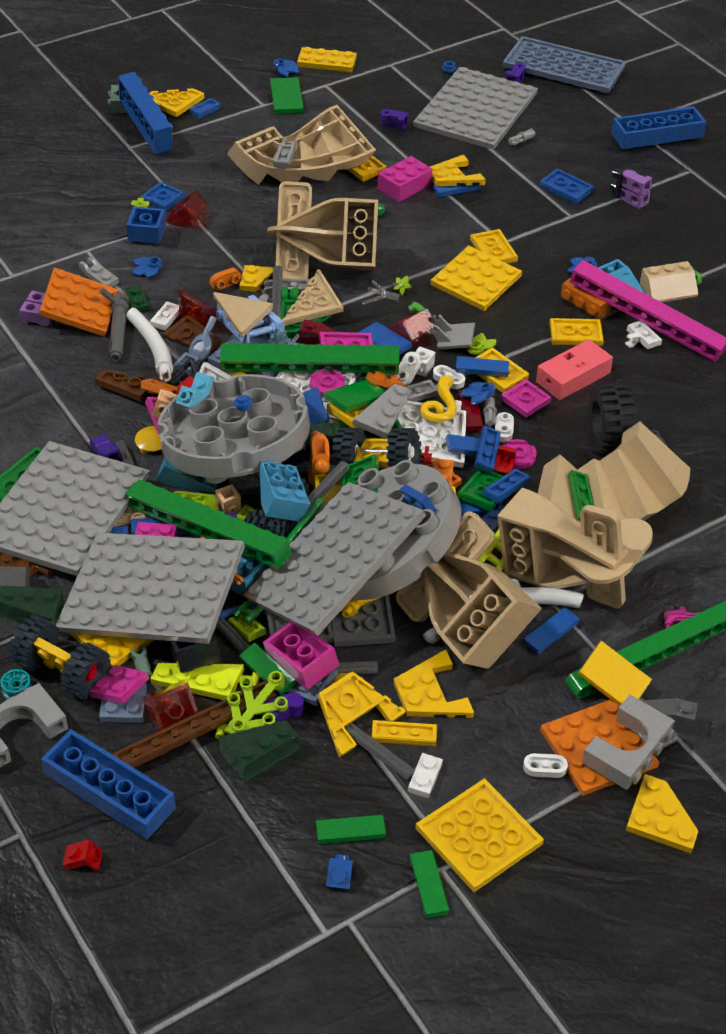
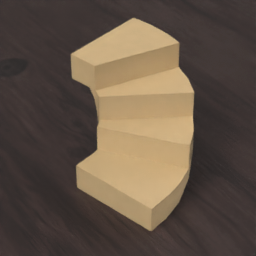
(322, 148)
(630, 481)

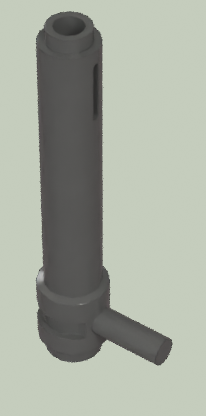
(120, 307)

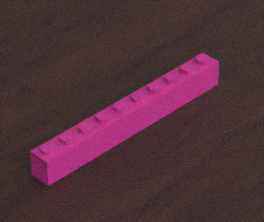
(649, 310)

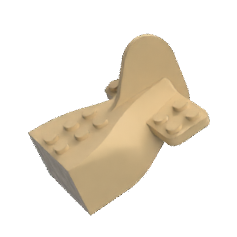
(332, 232)
(557, 551)
(468, 600)

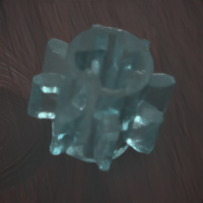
(279, 335)

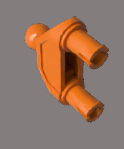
(318, 455)

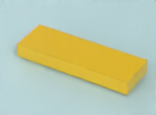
(404, 733)

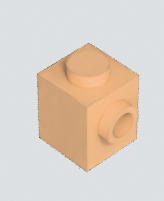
(163, 400)
(228, 499)

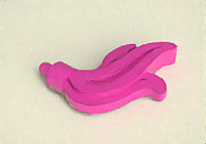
(676, 616)

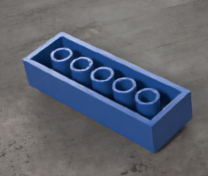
(145, 112)
(658, 127)
(108, 784)

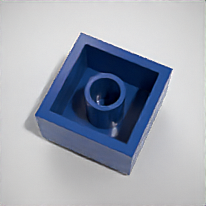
(146, 225)

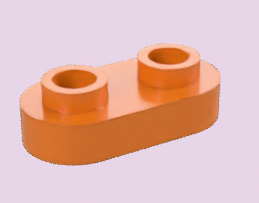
(225, 279)

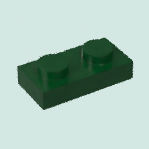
(137, 298)

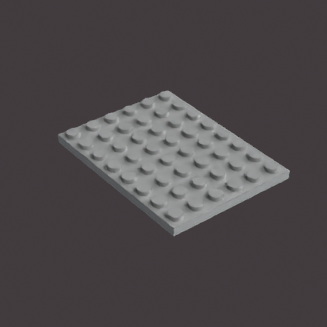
(475, 108)
(63, 505)
(334, 557)
(151, 587)

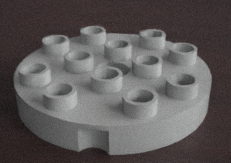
(225, 442)
(429, 538)

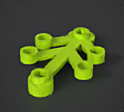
(256, 706)

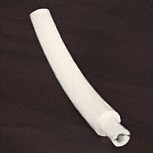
(159, 349)
(554, 596)

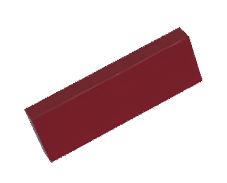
(473, 415)

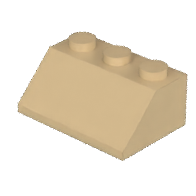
(669, 282)

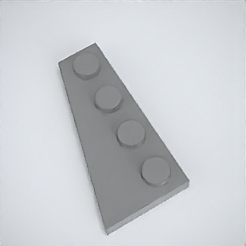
(383, 412)

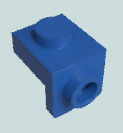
(339, 871)

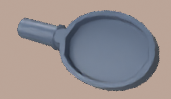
(202, 344)

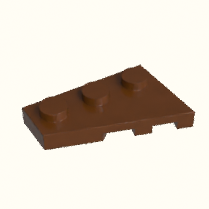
(186, 331)
(123, 384)

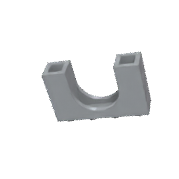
(32, 705)
(626, 766)

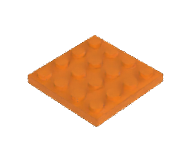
(77, 302)
(574, 732)

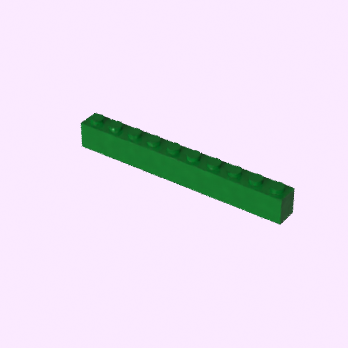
(309, 358)
(207, 522)

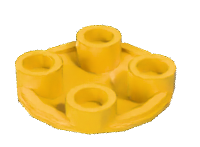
(148, 440)

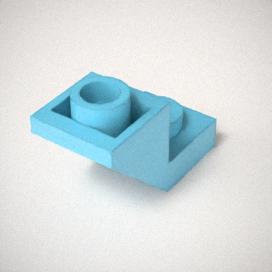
(199, 390)

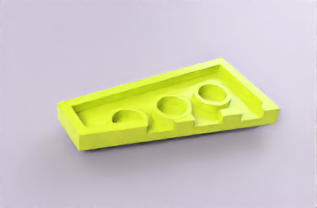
(210, 681)

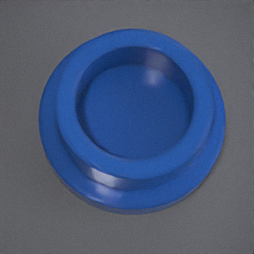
(449, 67)
(243, 402)

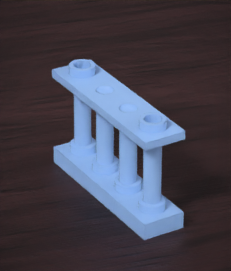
(270, 322)

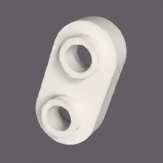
(409, 369)
(458, 378)
(505, 425)
(544, 765)

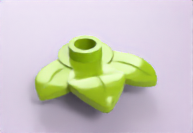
(480, 344)

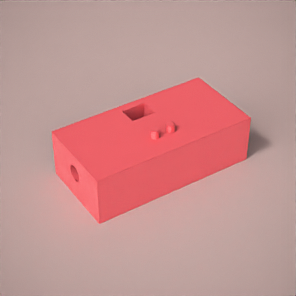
(574, 369)

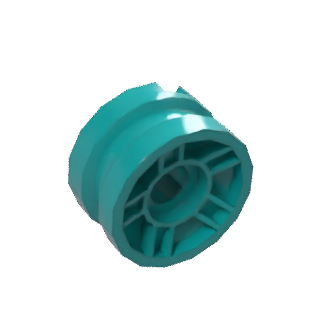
(12, 679)

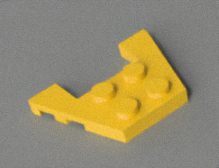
(449, 174)
(422, 694)
(348, 701)

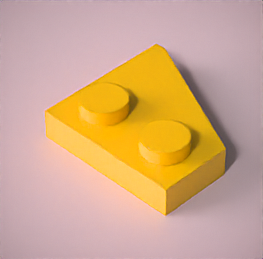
(254, 277)

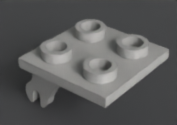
(452, 335)

